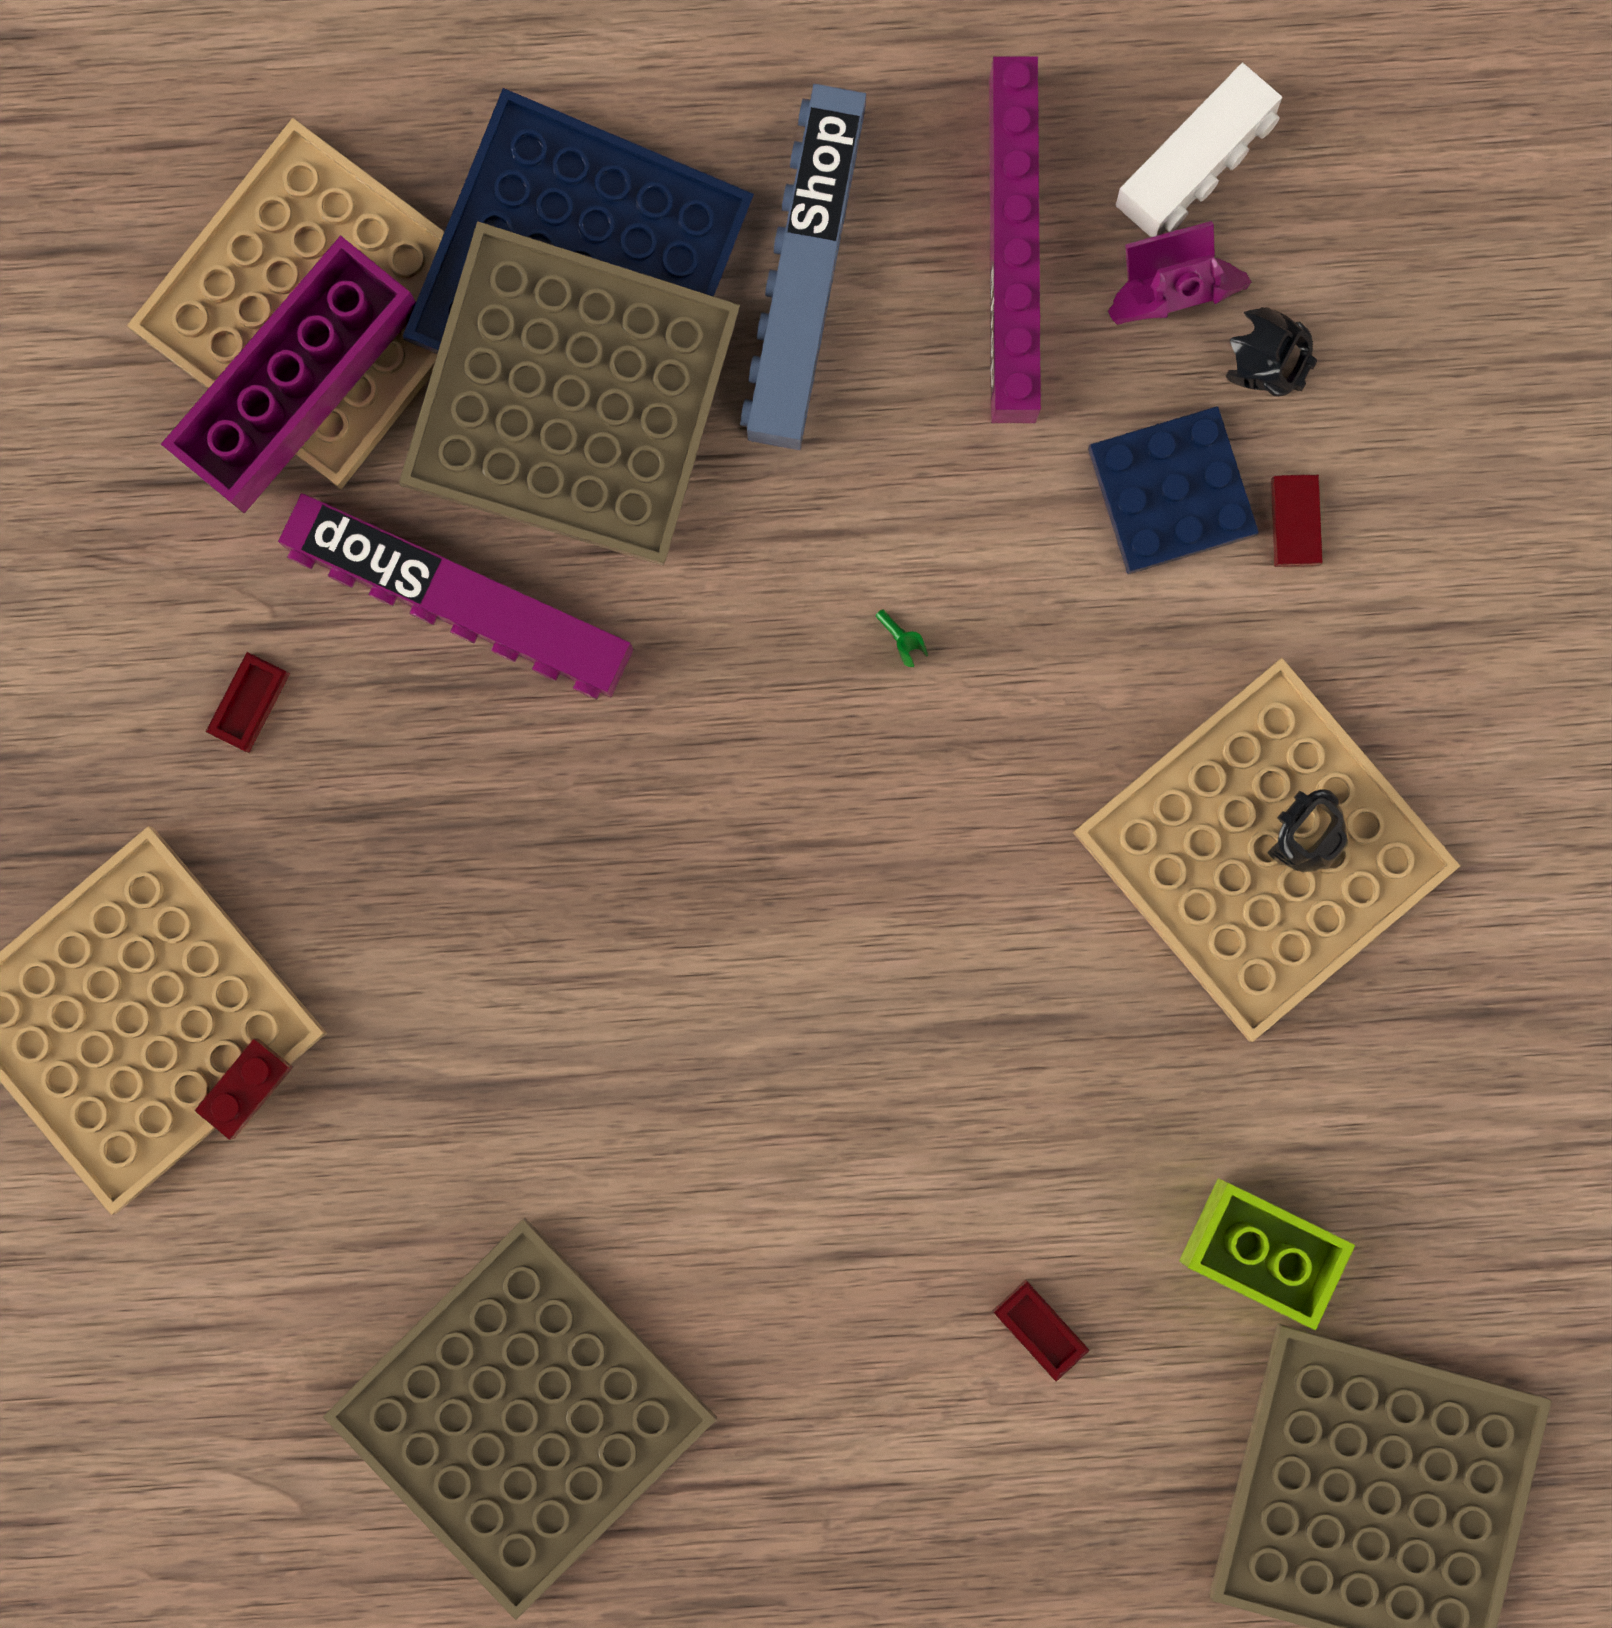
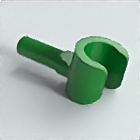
(905, 640)

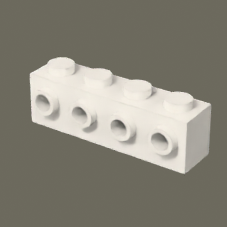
(1199, 151)

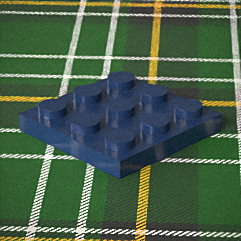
(1173, 490)

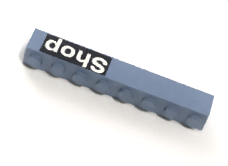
(805, 267)

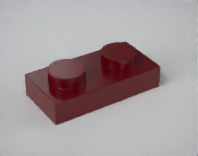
(243, 1089)

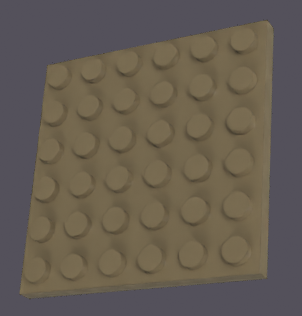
(569, 394)
(520, 1418)
(1377, 1491)

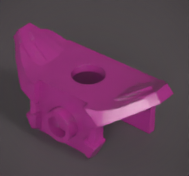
(1174, 274)

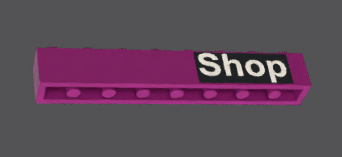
(1014, 240)
(456, 596)

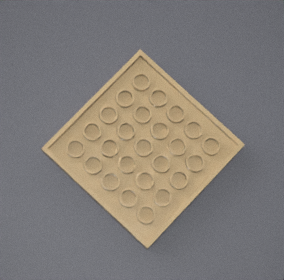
(257, 254)
(1197, 836)
(132, 1013)

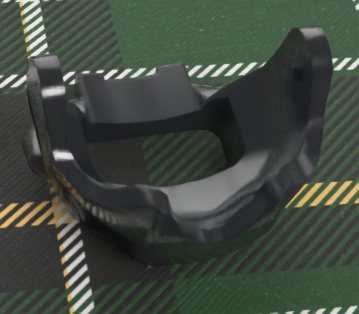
(1266, 351)
(1326, 849)

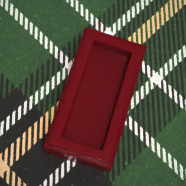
(1296, 520)
(247, 702)
(1040, 1330)

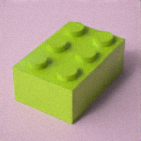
(1266, 1254)

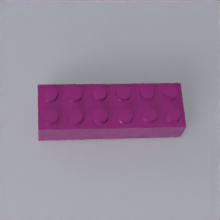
(291, 374)

